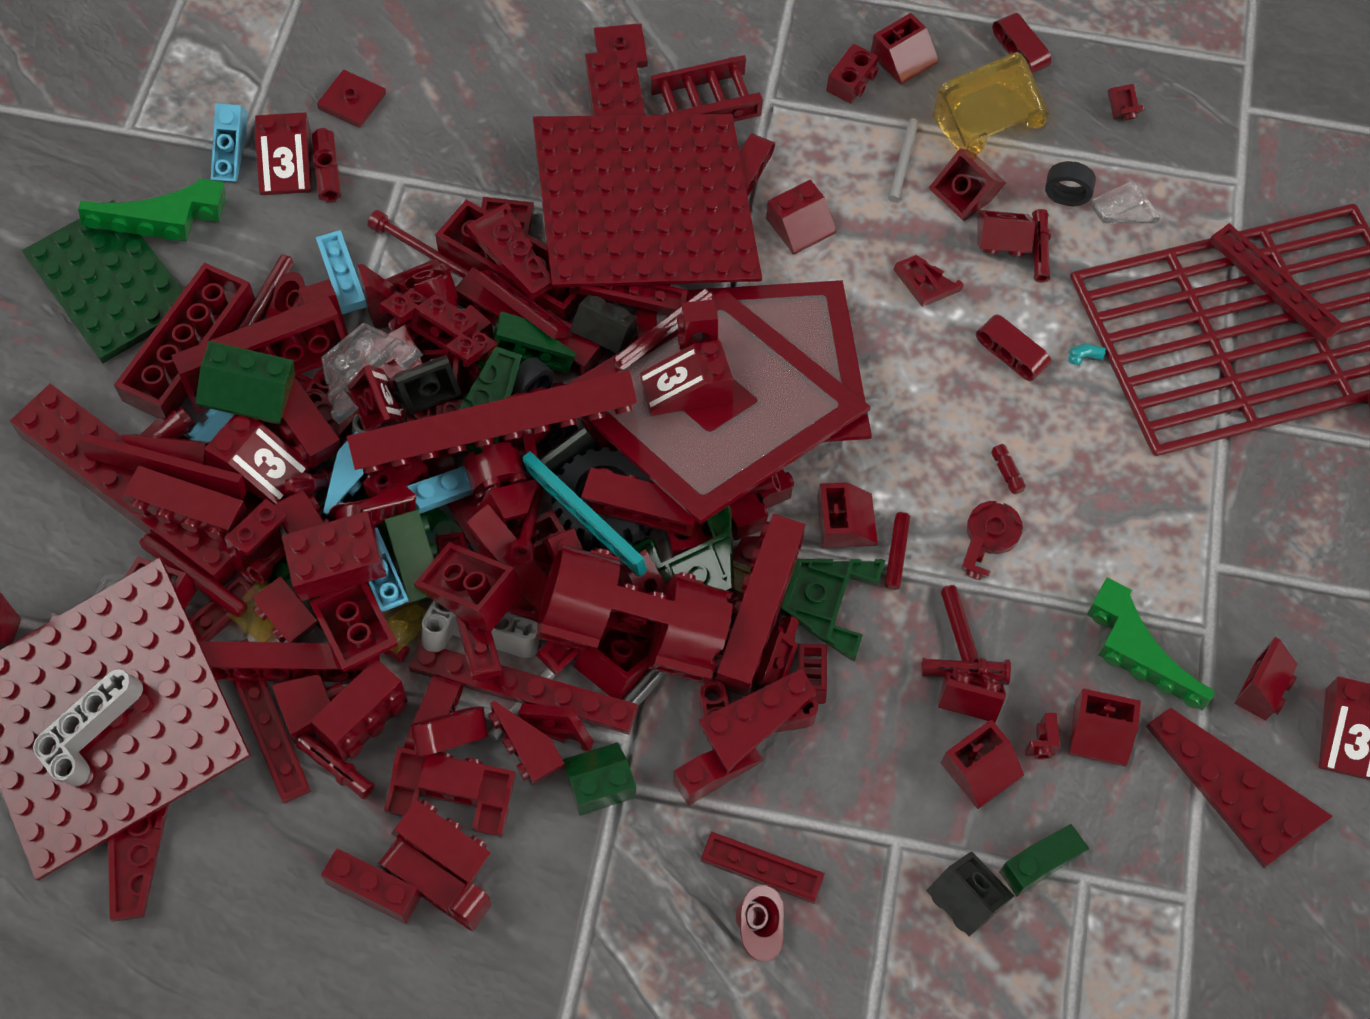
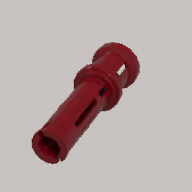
(930, 668)

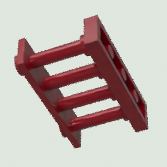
(742, 107)

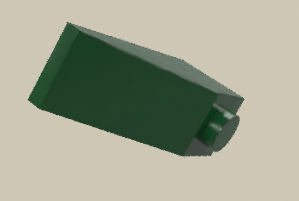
(526, 339)
(1042, 859)

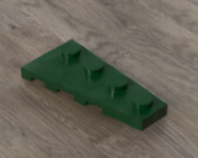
(492, 384)

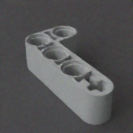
(510, 635)
(124, 691)

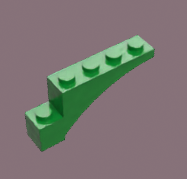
(159, 217)
(1135, 649)

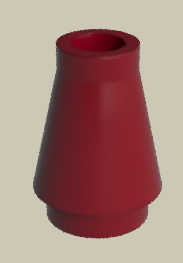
(175, 425)

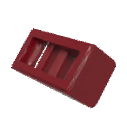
(389, 504)
(815, 650)

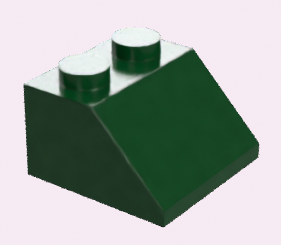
(600, 778)

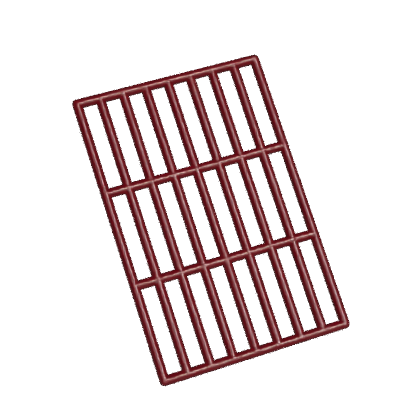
(1212, 337)

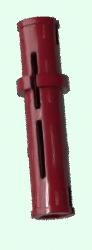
(1041, 246)
(360, 785)

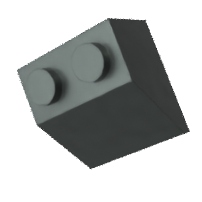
(604, 323)
(427, 384)
(565, 443)
(969, 893)

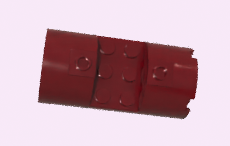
(683, 623)

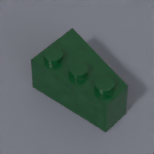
(411, 550)

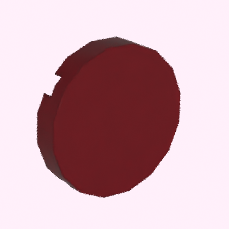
(997, 525)

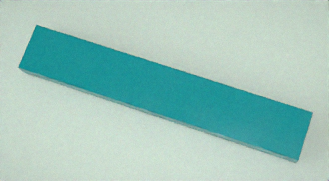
(585, 514)

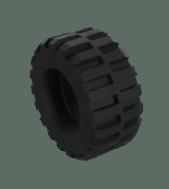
(575, 477)

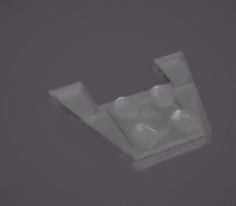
(358, 349)

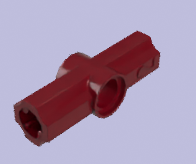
(326, 165)

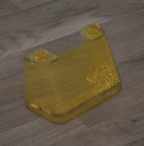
(989, 102)

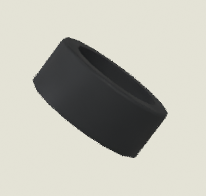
(1072, 172)
(532, 375)

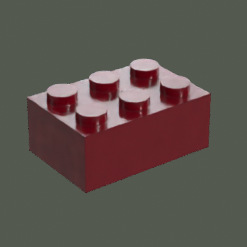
(334, 556)
(360, 711)

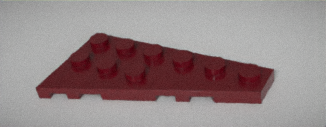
(1249, 799)

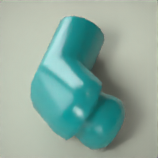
(1085, 350)

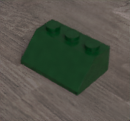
(244, 382)

